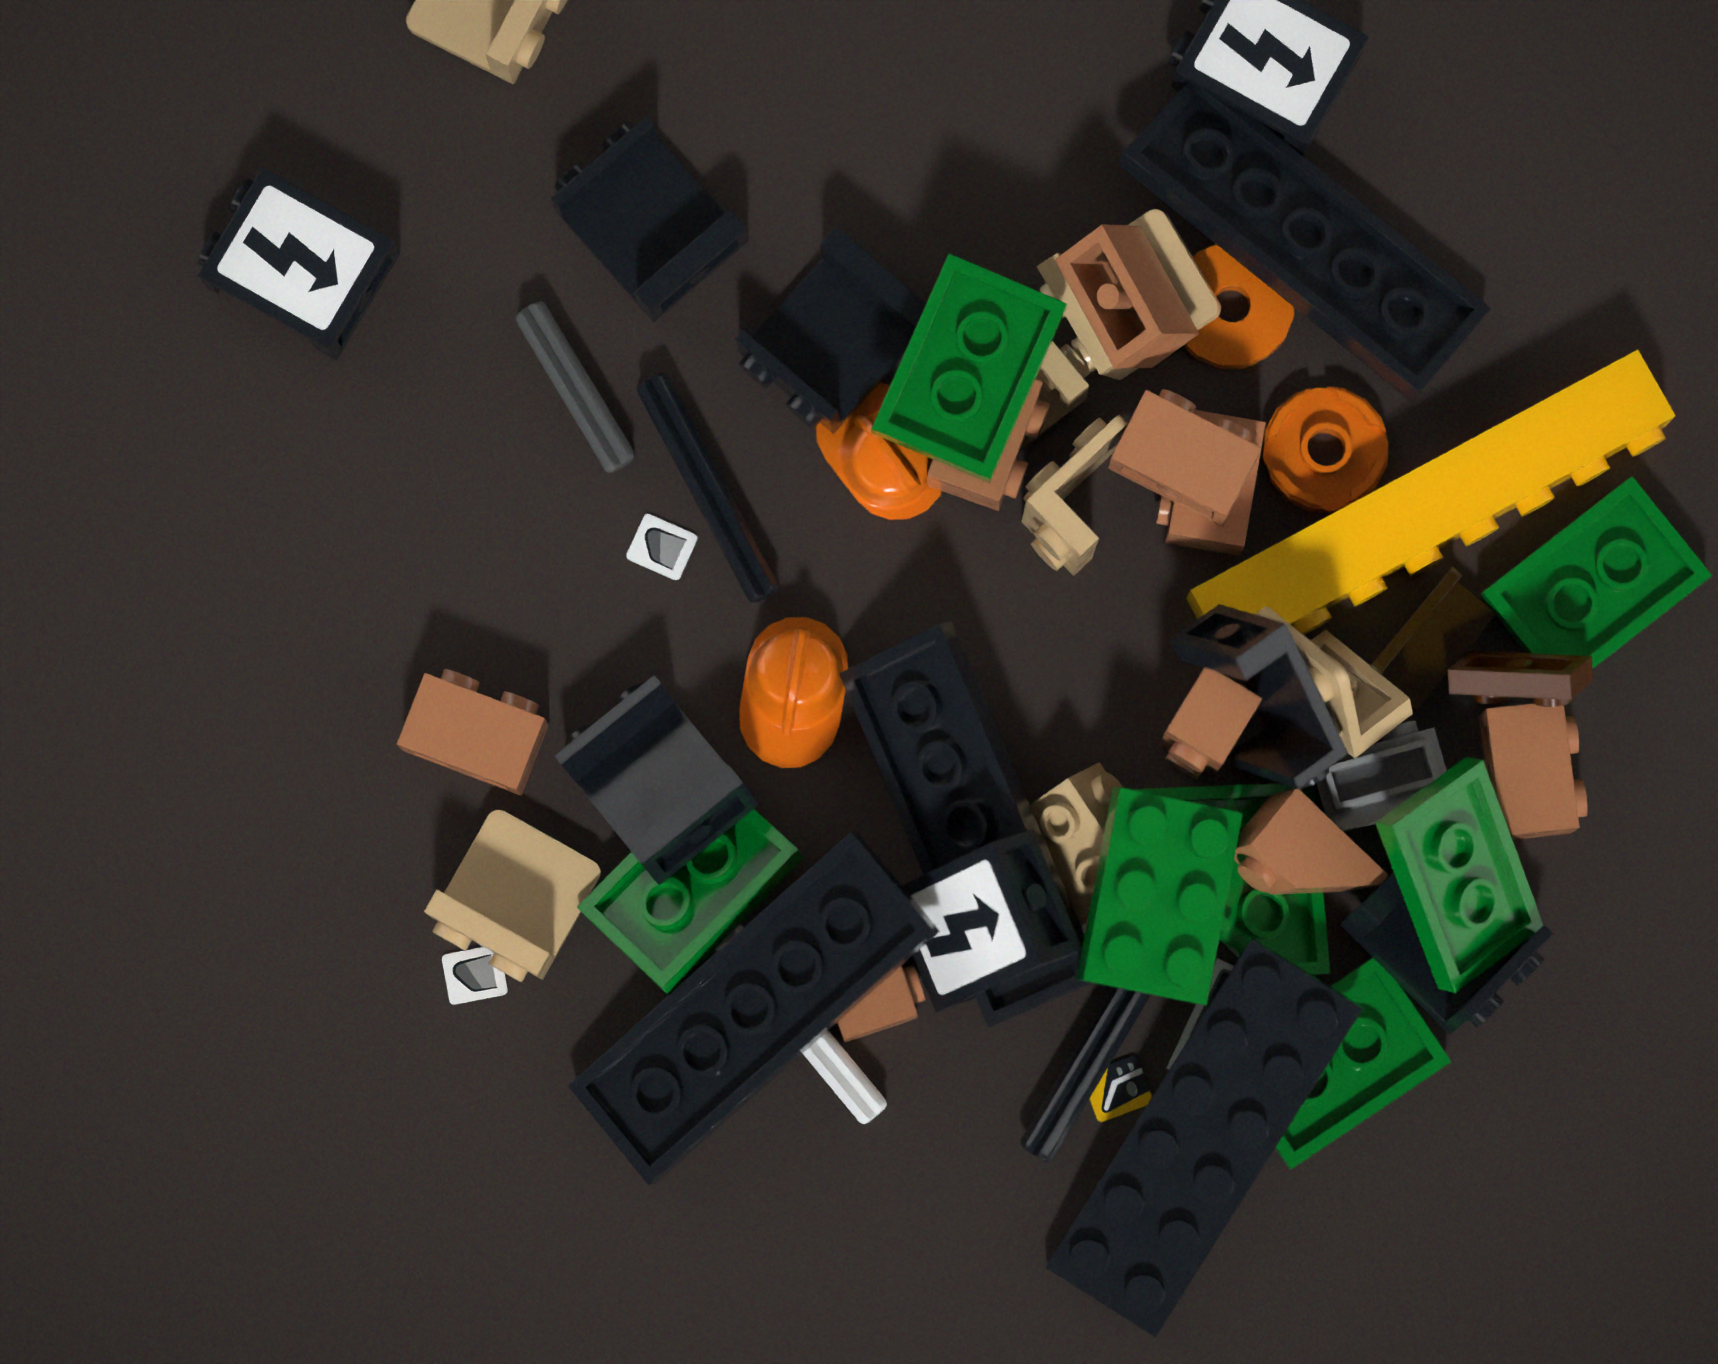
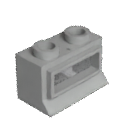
(1380, 778)

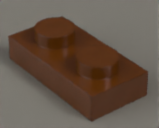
(1498, 676)

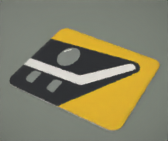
(1120, 1090)

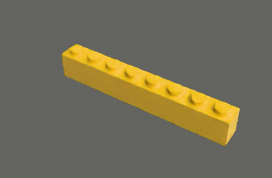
(1448, 499)

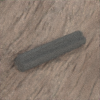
(575, 386)

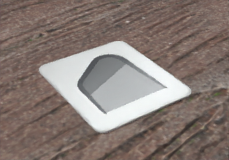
(661, 547)
(471, 977)

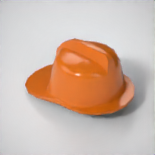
(877, 471)
(793, 692)

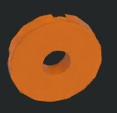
(1248, 340)
(1332, 412)

